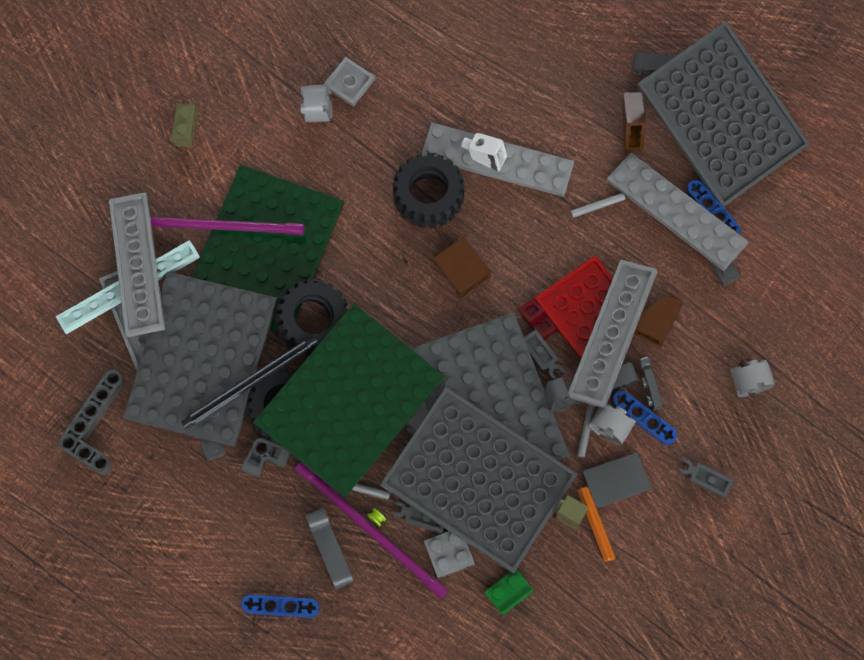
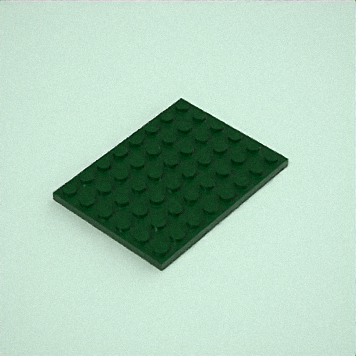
(268, 260)
(349, 400)

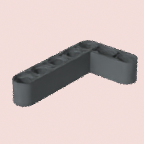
(558, 396)
(90, 423)

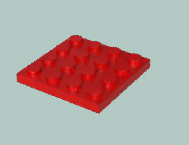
(576, 302)

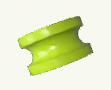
(376, 517)

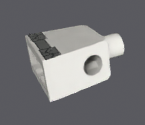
(486, 150)

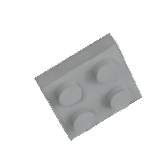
(350, 81)
(448, 554)

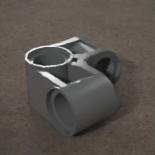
(255, 461)

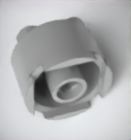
(317, 103)
(753, 378)
(612, 424)

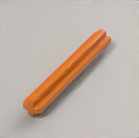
(596, 525)

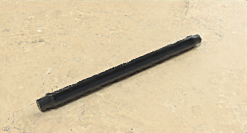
(248, 382)

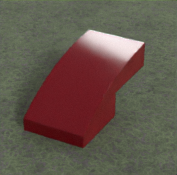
(537, 319)

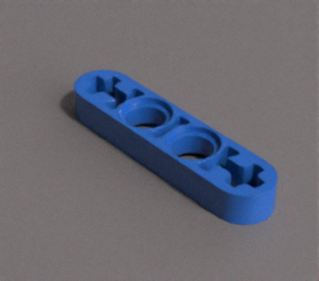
(715, 208)
(646, 415)
(280, 606)

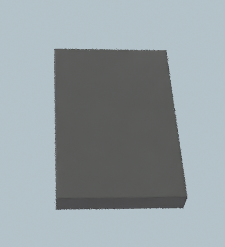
(616, 480)

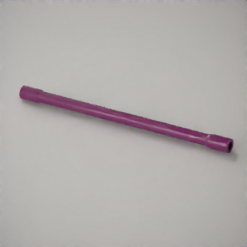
(288, 228)
(433, 584)

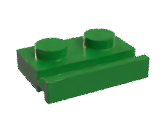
(508, 592)

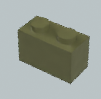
(185, 125)
(570, 512)

